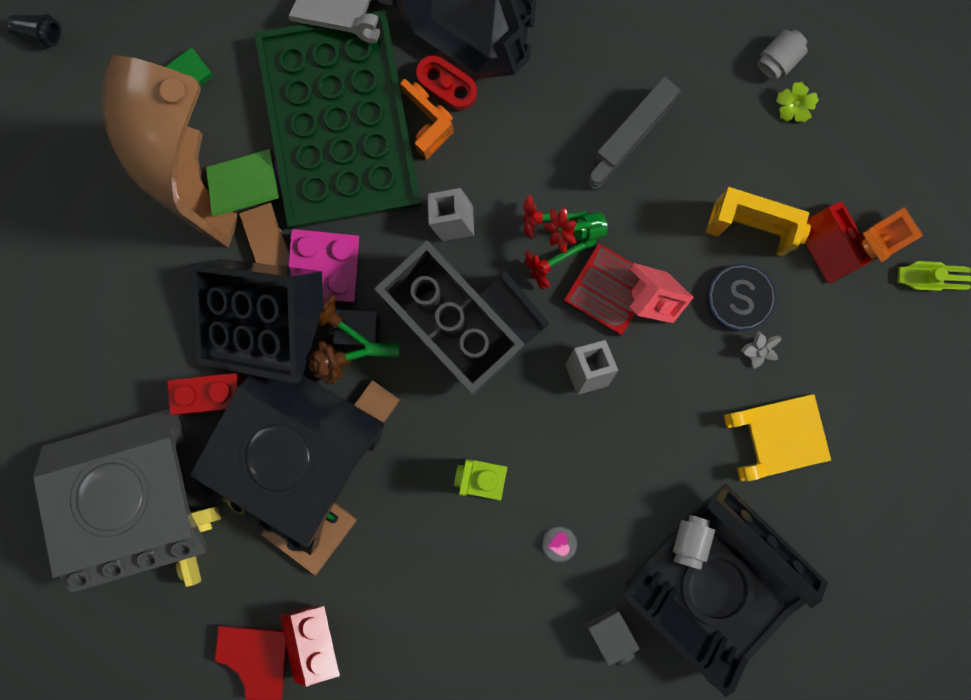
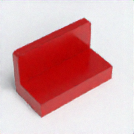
(836, 242)

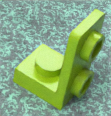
(481, 479)

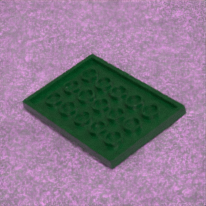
(336, 123)

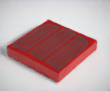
(605, 290)

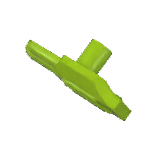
(931, 276)

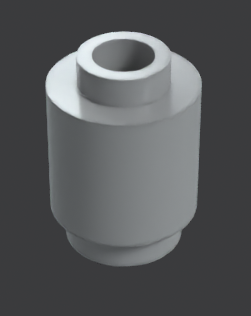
(783, 54)
(693, 542)

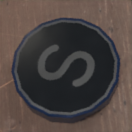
(741, 297)

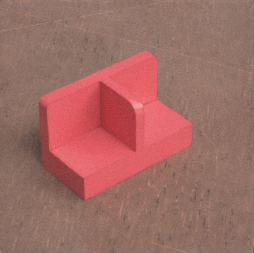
(658, 294)

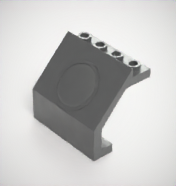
(115, 502)

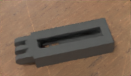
(633, 131)

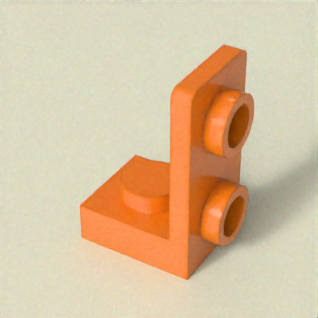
(433, 136)

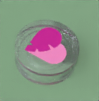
(559, 544)

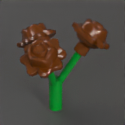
(327, 361)

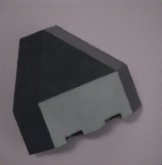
(472, 35)

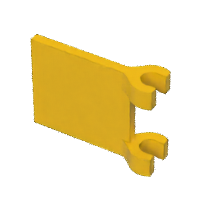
(783, 436)

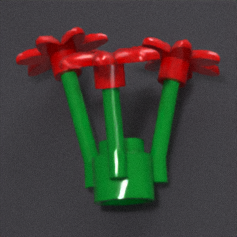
(583, 225)

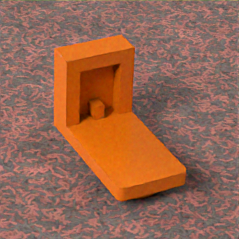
(891, 235)

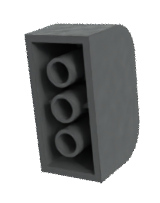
(450, 318)

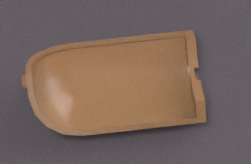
(147, 125)

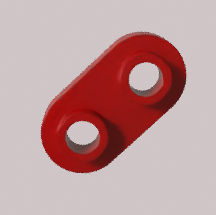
(448, 83)

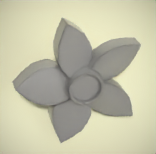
(761, 349)

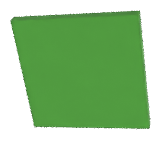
(241, 182)

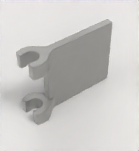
(339, 15)

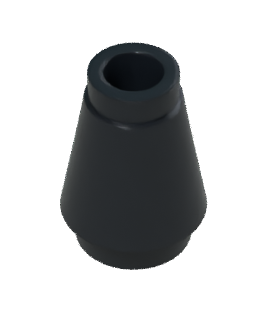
(35, 29)

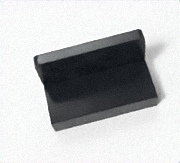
(514, 308)

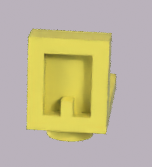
(188, 568)

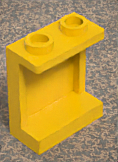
(760, 214)

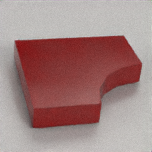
(257, 658)

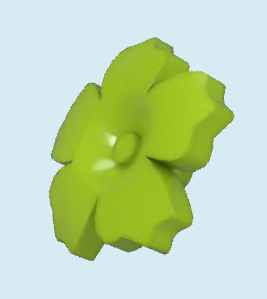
(797, 102)

